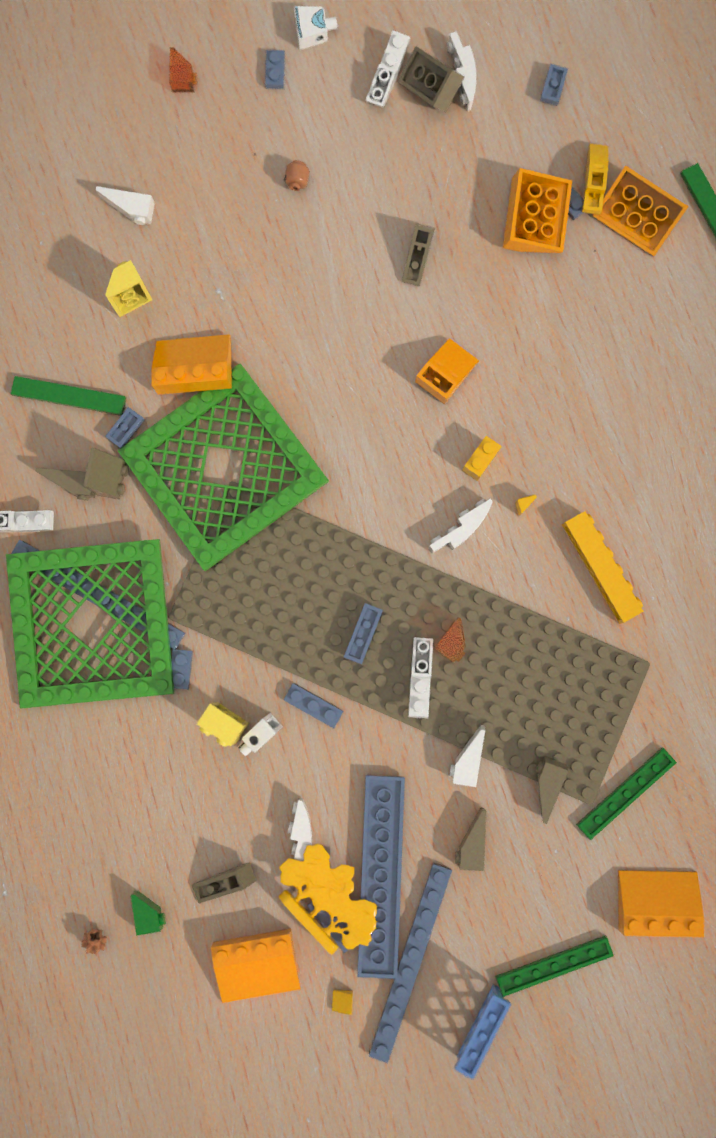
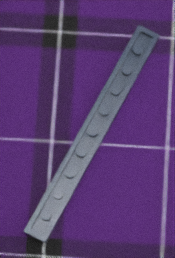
(175, 634)
(410, 963)

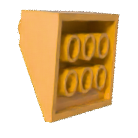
(640, 211)
(537, 212)
(192, 364)
(660, 904)
(255, 965)

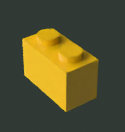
(481, 458)

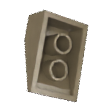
(430, 79)
(105, 474)

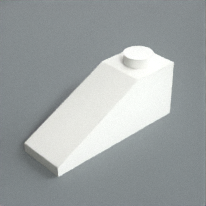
(133, 205)
(468, 761)

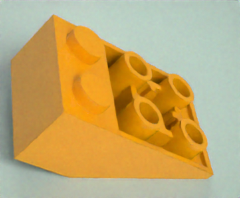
(446, 371)

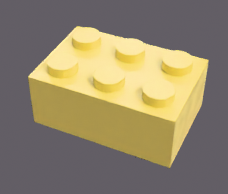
(222, 724)

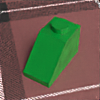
(146, 914)

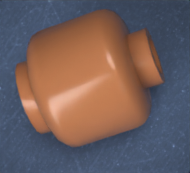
(296, 175)

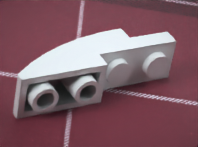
(465, 65)
(388, 69)
(26, 521)
(468, 523)
(420, 678)
(300, 829)

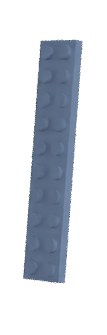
(382, 873)

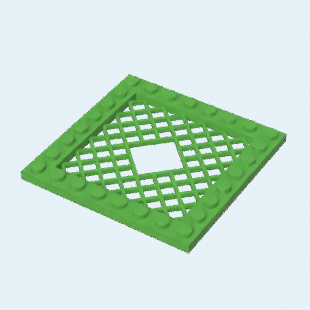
(237, 534)
(24, 634)

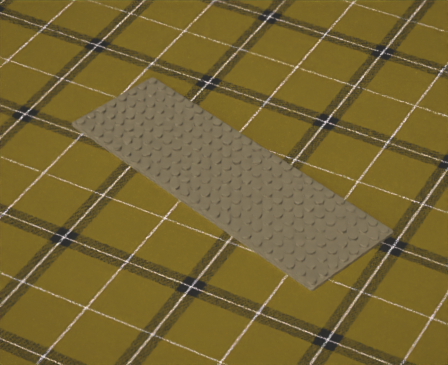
(528, 679)

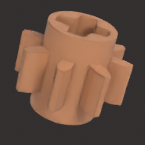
(94, 941)

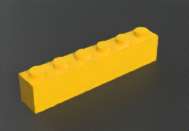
(603, 567)

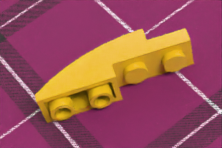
(595, 178)

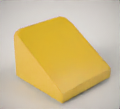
(523, 503)
(342, 1001)

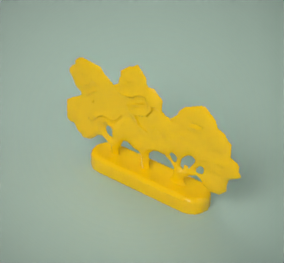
(329, 892)

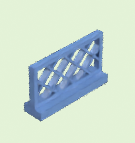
(482, 1033)

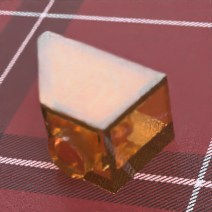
(181, 73)
(452, 642)

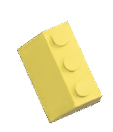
(126, 289)

